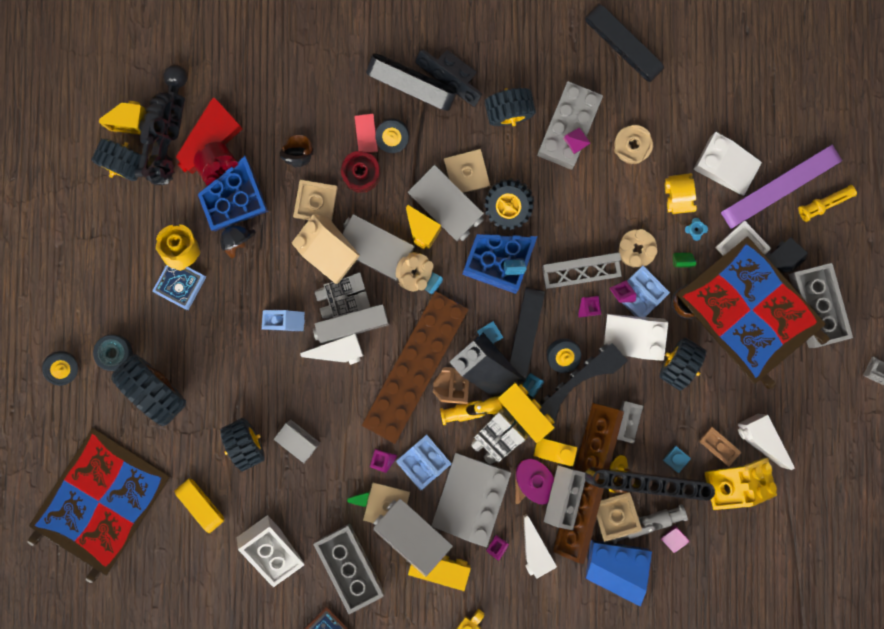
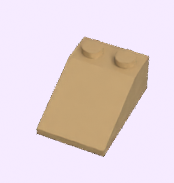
(325, 247)

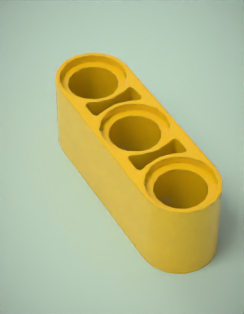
(199, 505)

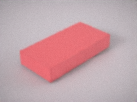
(366, 133)

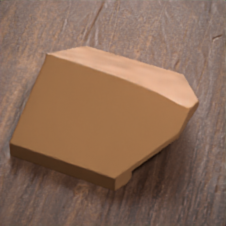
(451, 386)

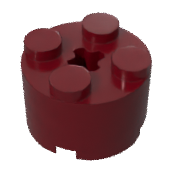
(213, 161)
(350, 168)

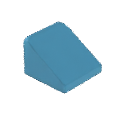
(514, 267)
(433, 283)

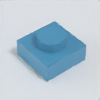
(491, 332)
(676, 459)

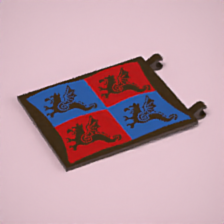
(752, 311)
(98, 503)

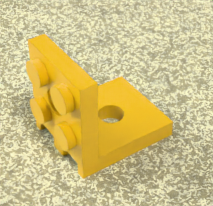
(747, 485)

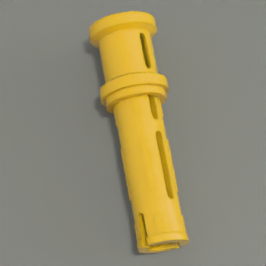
(819, 206)

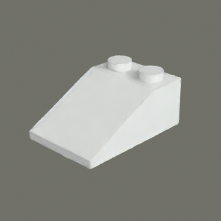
(727, 164)
(637, 336)
(762, 435)
(269, 551)

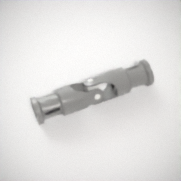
(657, 521)

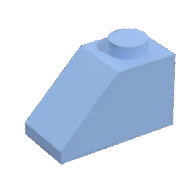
(283, 320)

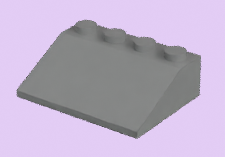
(471, 499)

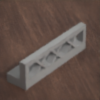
(581, 263)

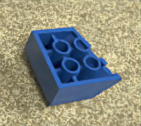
(232, 197)
(488, 258)
(619, 569)

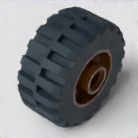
(148, 390)

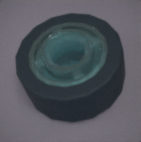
(102, 352)

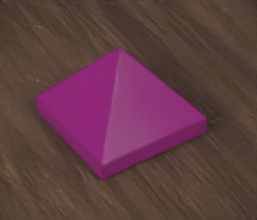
(497, 547)

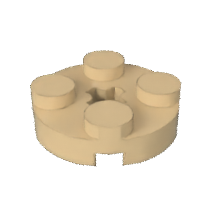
(644, 143)
(648, 250)
(423, 273)

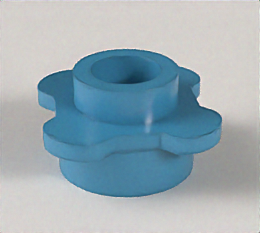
(696, 223)

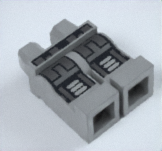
(338, 297)
(493, 439)

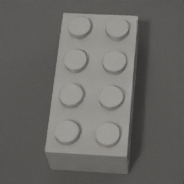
(573, 111)
(821, 291)
(349, 568)

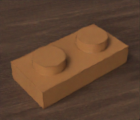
(719, 446)

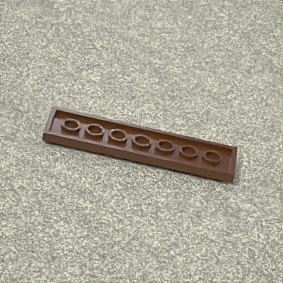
(415, 367)
(595, 451)

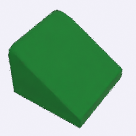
(683, 260)
(359, 499)

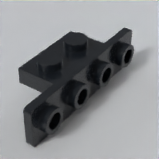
(451, 72)

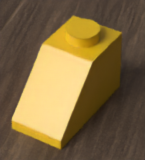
(555, 451)

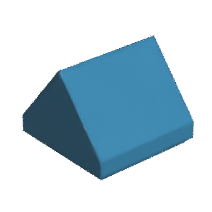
(532, 385)

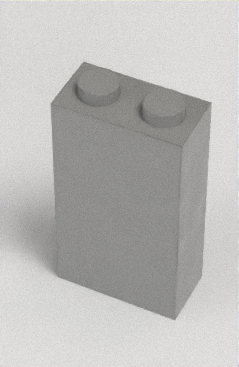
(446, 204)
(375, 246)
(351, 324)
(412, 537)

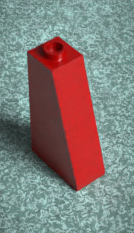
(213, 126)

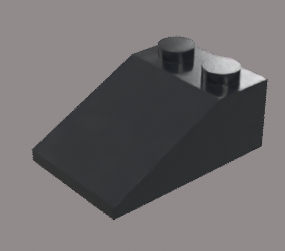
(485, 366)

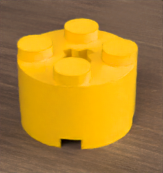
(681, 193)
(177, 246)

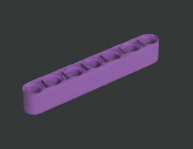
(781, 186)

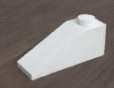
(341, 350)
(537, 555)

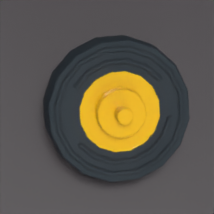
(392, 135)
(563, 355)
(60, 368)

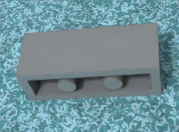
(565, 498)

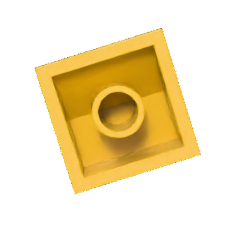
(124, 118)
(423, 228)

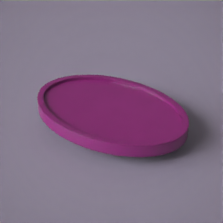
(534, 480)

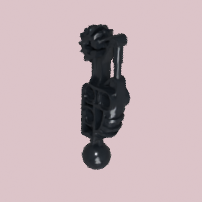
(161, 127)

